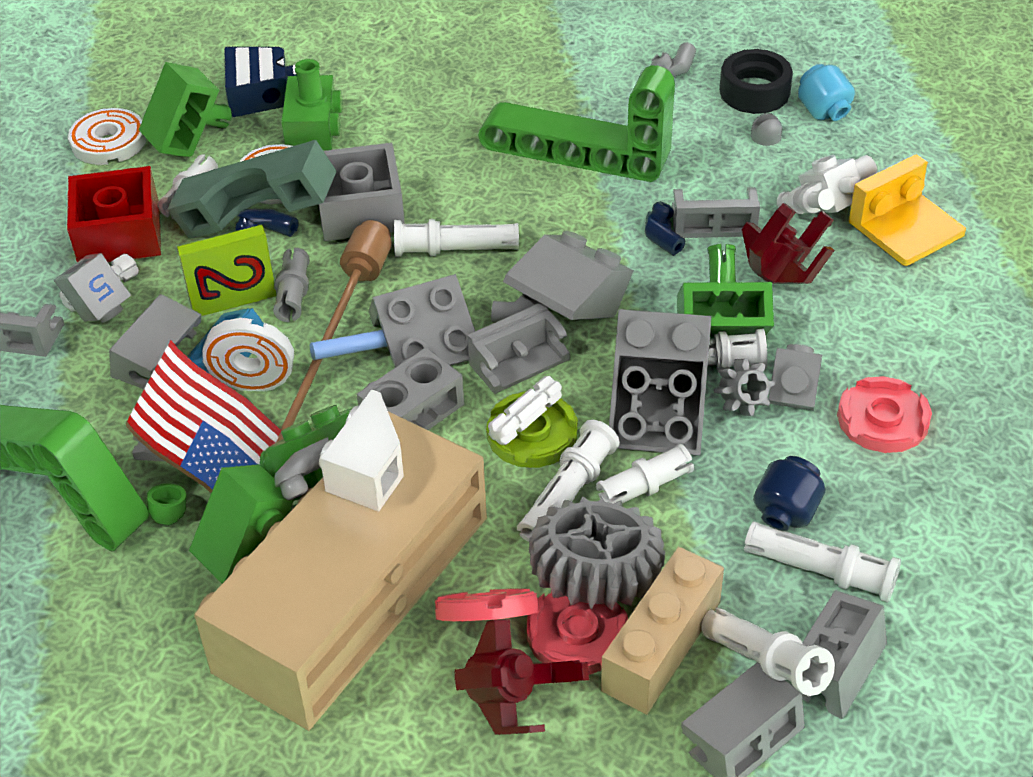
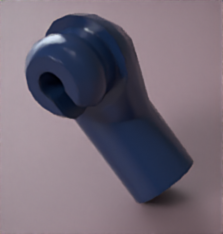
(269, 220)
(659, 228)

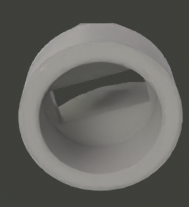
(766, 130)

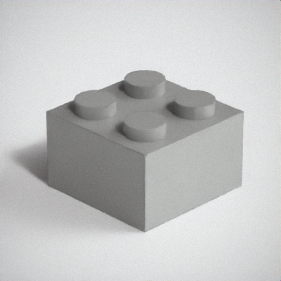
(362, 190)

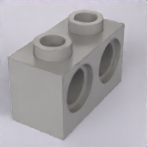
(420, 389)

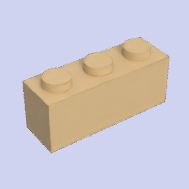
(661, 630)

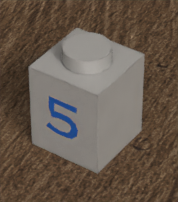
(93, 289)

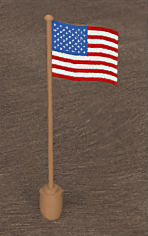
(208, 425)

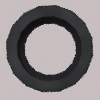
(755, 97)

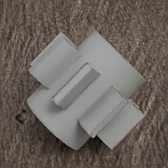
(757, 387)

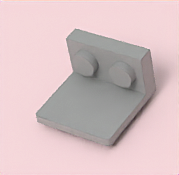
(423, 317)

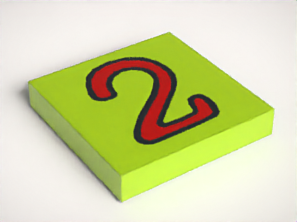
(227, 270)

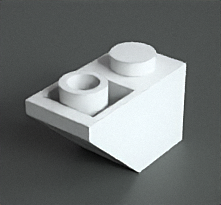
(364, 457)

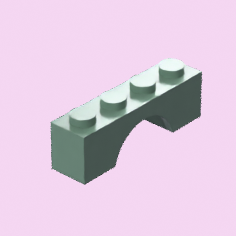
(213, 198)

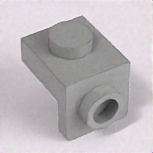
(795, 377)

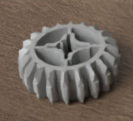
(596, 552)

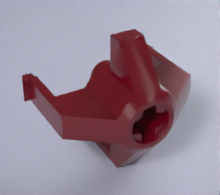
(778, 254)
(503, 676)

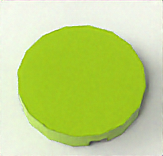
(542, 440)

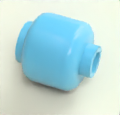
(826, 92)

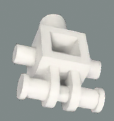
(828, 185)

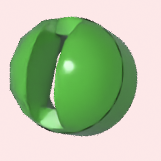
(166, 503)

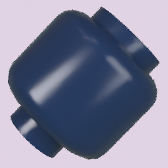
(789, 493)

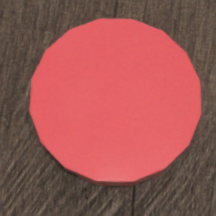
(881, 426)
(486, 605)
(561, 640)

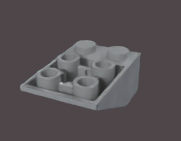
(659, 380)

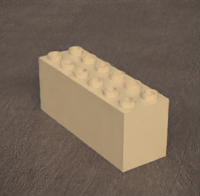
(340, 579)

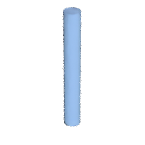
(347, 345)

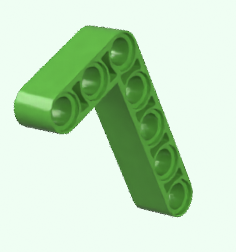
(589, 143)
(79, 467)

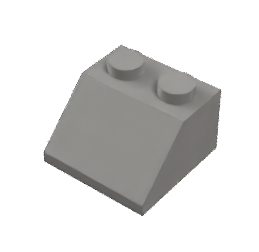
(571, 277)

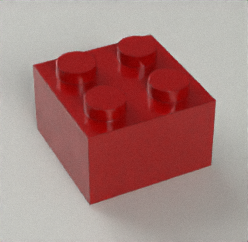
(114, 214)

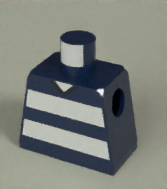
(255, 79)

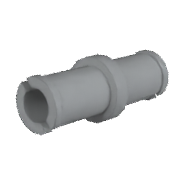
(291, 285)

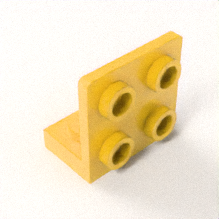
(898, 216)

